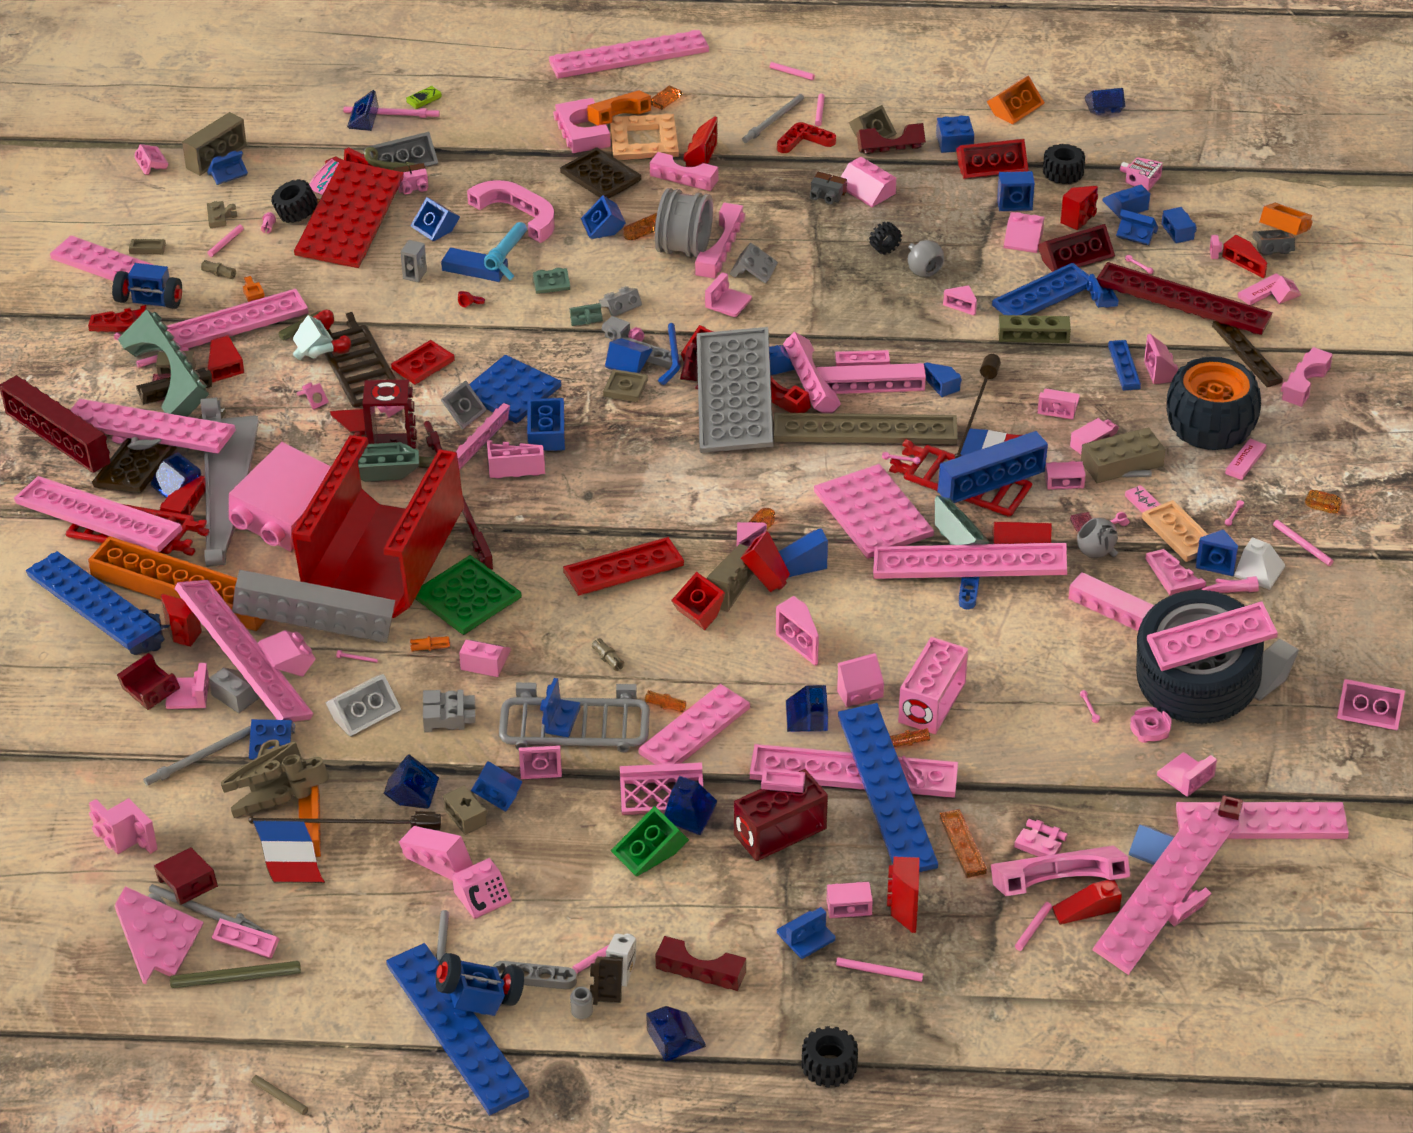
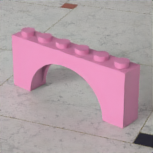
(1018, 875)

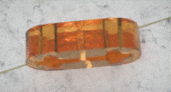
(1323, 501)
(767, 513)

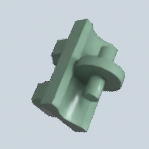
(585, 314)

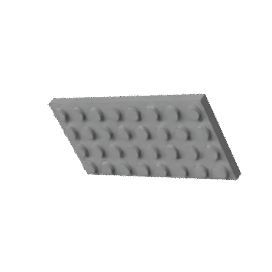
(734, 390)

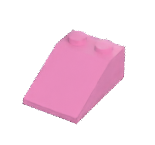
(797, 628)

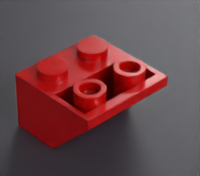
(1079, 206)

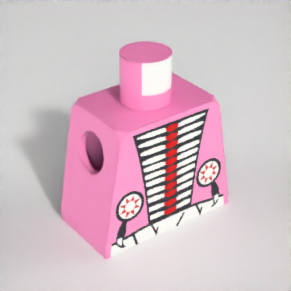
(1142, 172)

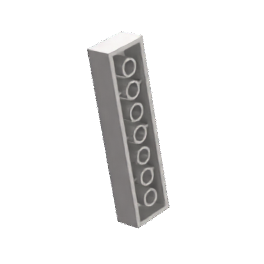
(313, 606)

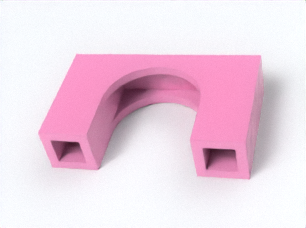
(580, 138)

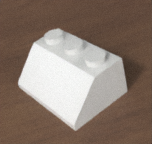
(363, 705)

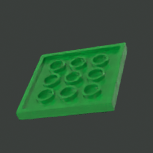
(467, 594)

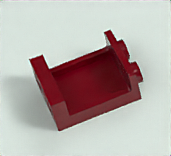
(147, 682)
(186, 875)

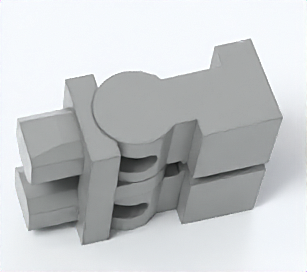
(447, 709)

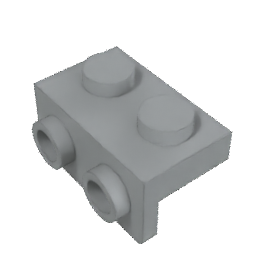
(622, 301)

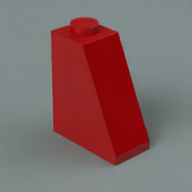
(224, 359)
(766, 562)

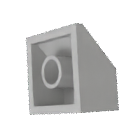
(232, 689)

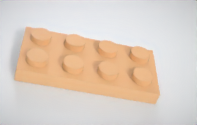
(1175, 528)

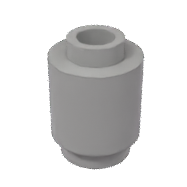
(581, 1003)

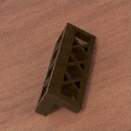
(154, 390)

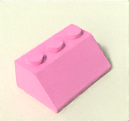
(869, 182)
(1371, 704)

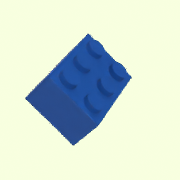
(546, 423)

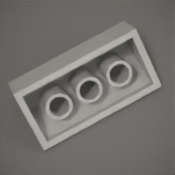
(411, 149)

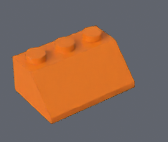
(1016, 101)

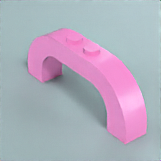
(508, 192)

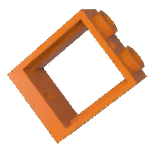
(1286, 218)

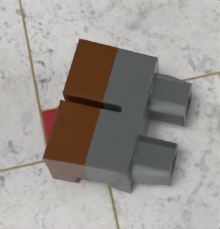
(828, 187)

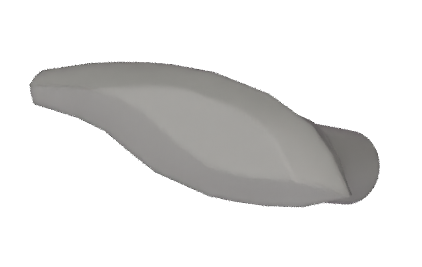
(137, 444)

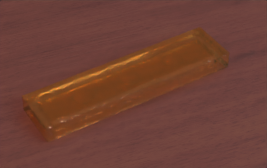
(963, 843)

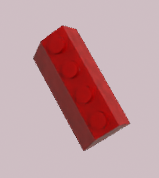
(992, 158)

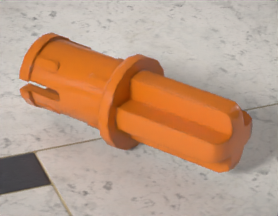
(430, 643)

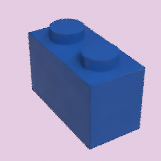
(1178, 225)

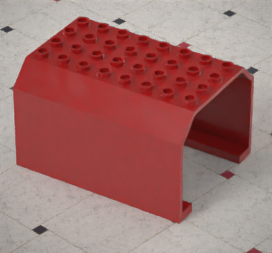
(373, 547)

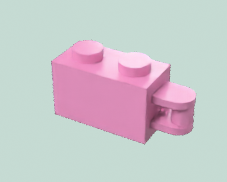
(1091, 432)

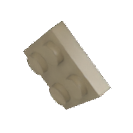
(625, 385)

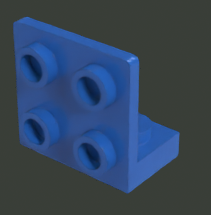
(558, 714)
(266, 730)
(496, 786)

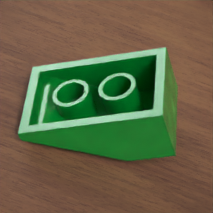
(649, 842)

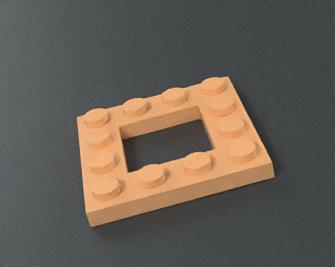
(625, 151)

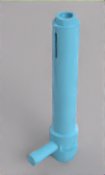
(497, 255)

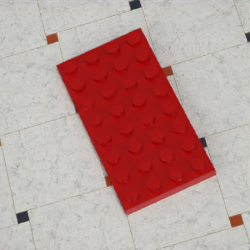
(349, 214)

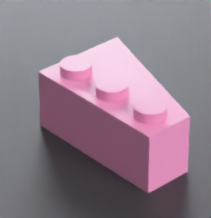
(436, 851)

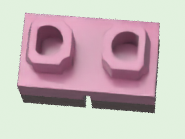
(414, 179)

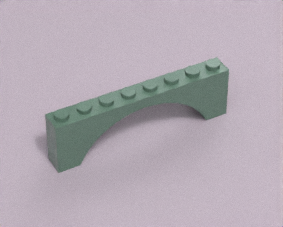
(185, 387)

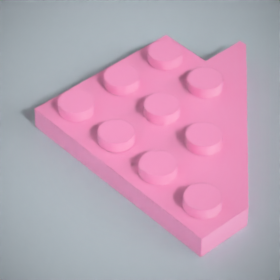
(155, 933)

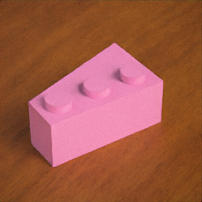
(515, 460)

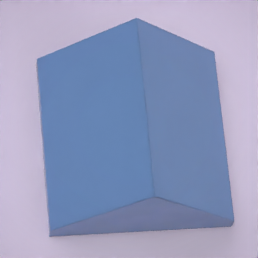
(1149, 844)

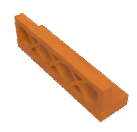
(310, 809)

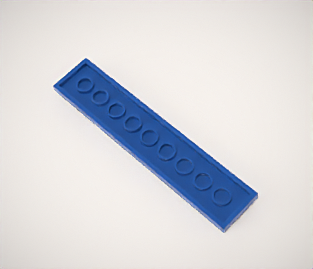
(93, 600)
(886, 785)
(458, 1032)

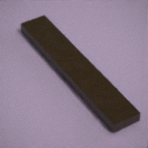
(1248, 354)

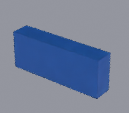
(470, 264)

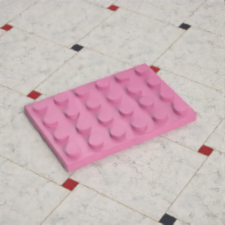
(873, 510)

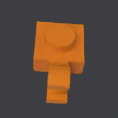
(252, 290)

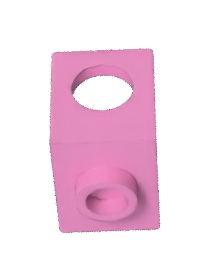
(309, 389)

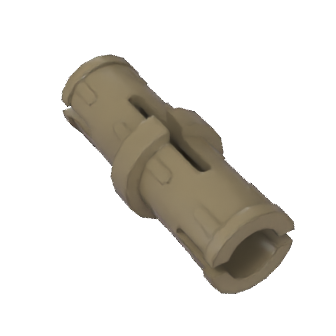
(218, 269)
(608, 654)

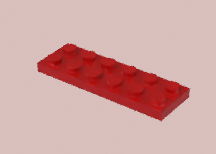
(623, 566)

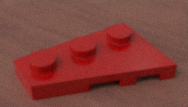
(114, 321)

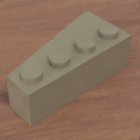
(731, 576)

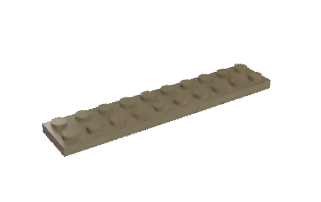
(865, 428)

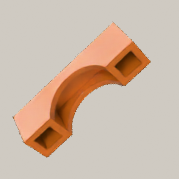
(603, 111)

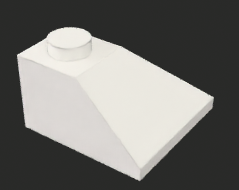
(1261, 561)

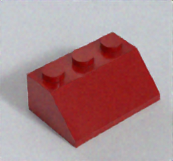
(702, 144)
(1021, 532)
(904, 891)

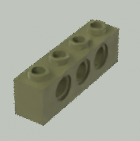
(1034, 329)

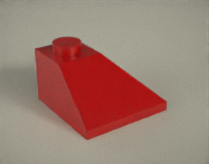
(351, 420)

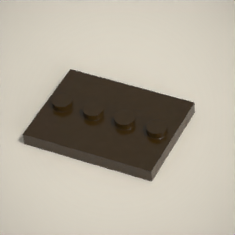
(600, 173)
(132, 469)

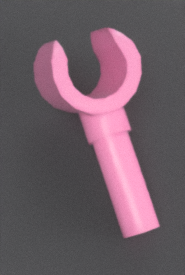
(1121, 519)

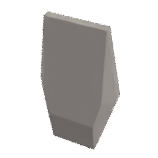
(1276, 666)

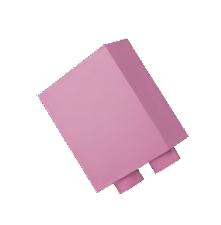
(276, 494)

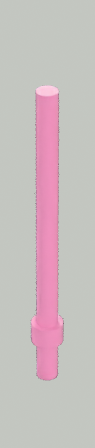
(422, 113)

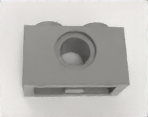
(413, 261)

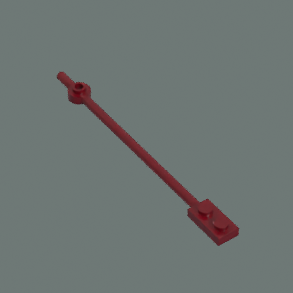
(480, 544)

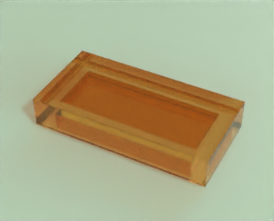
(665, 97)

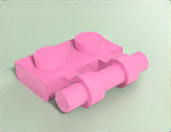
(1038, 844)

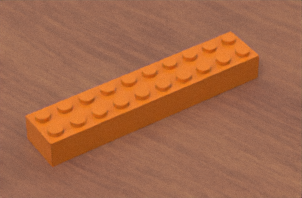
(158, 573)

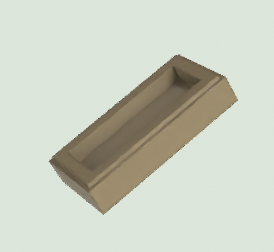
(147, 246)

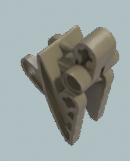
(275, 777)

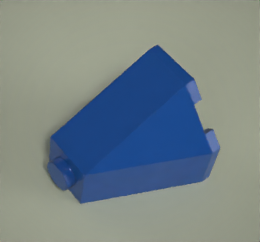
(806, 553)

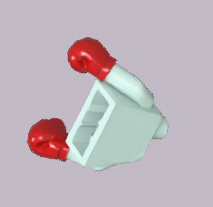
(315, 340)

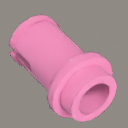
(268, 221)

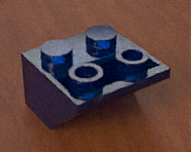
(173, 474)
(808, 709)

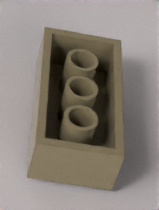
(214, 140)
(1122, 453)

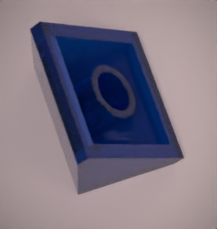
(364, 112)

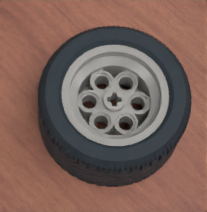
(1205, 688)

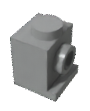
(616, 328)

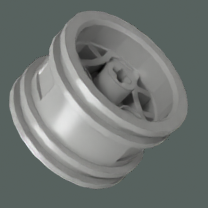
(683, 222)

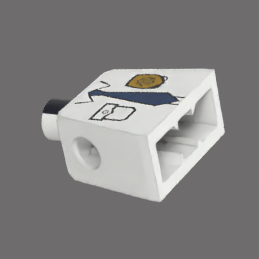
(623, 947)

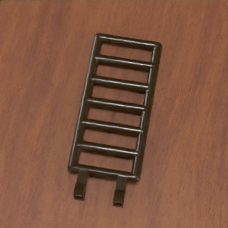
(373, 349)

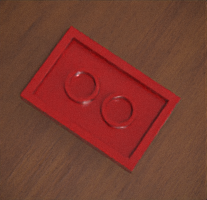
(422, 362)

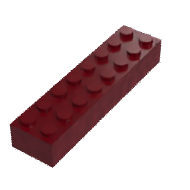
(55, 424)

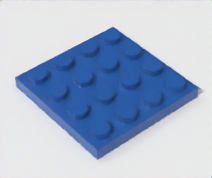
(512, 384)

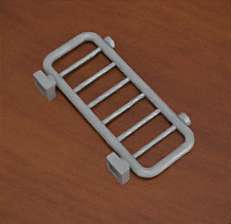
(625, 697)

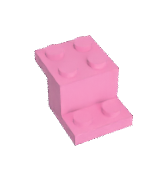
(122, 826)

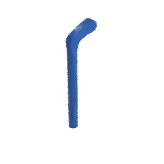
(675, 358)

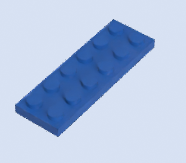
(1043, 291)

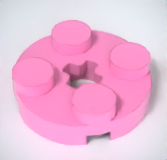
(1160, 723)

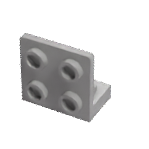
(755, 262)

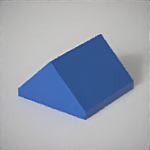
(627, 355)
(1217, 553)

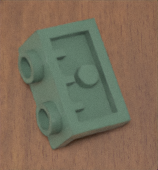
(551, 280)

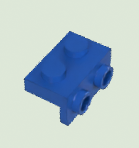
(1102, 296)

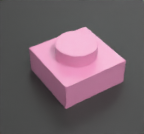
(1215, 247)

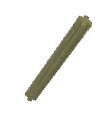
(235, 974)

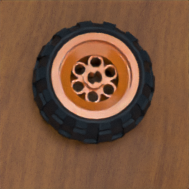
(1213, 403)

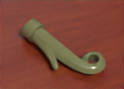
(382, 164)

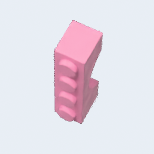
(701, 176)
(1314, 364)

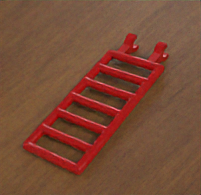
(909, 470)
(175, 544)

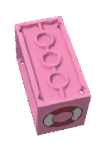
(933, 685)

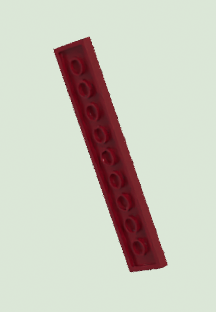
(1184, 298)

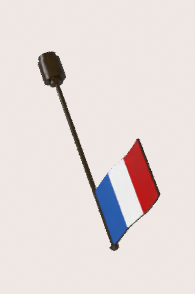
(977, 438)
(291, 852)

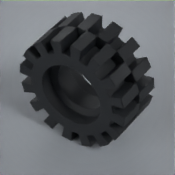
(879, 234)

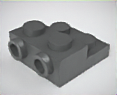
(1274, 241)

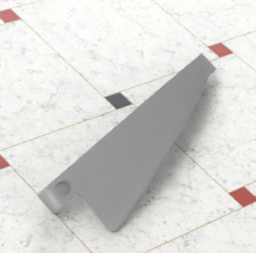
(222, 475)

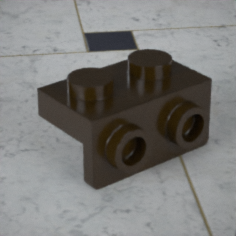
(607, 979)

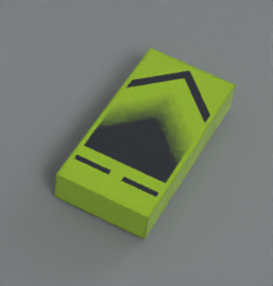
(423, 97)

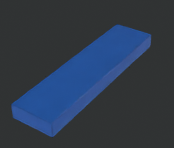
(1124, 365)

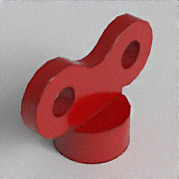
(466, 299)

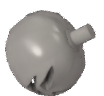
(922, 254)
(1098, 538)

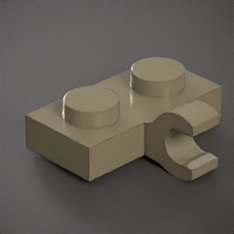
(218, 213)

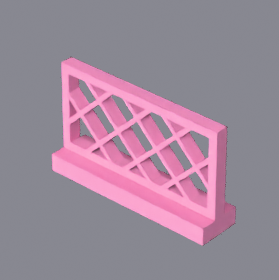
(658, 774)

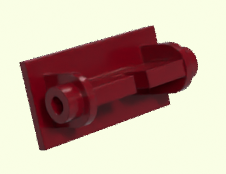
(690, 365)

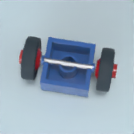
(148, 286)
(478, 986)

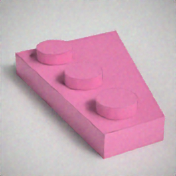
(1172, 574)

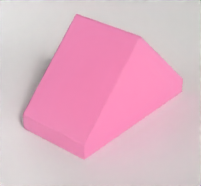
(1285, 290)
(961, 299)
(749, 531)

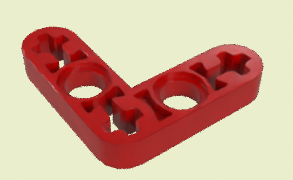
(823, 137)

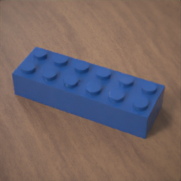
(993, 467)

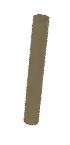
(280, 1095)

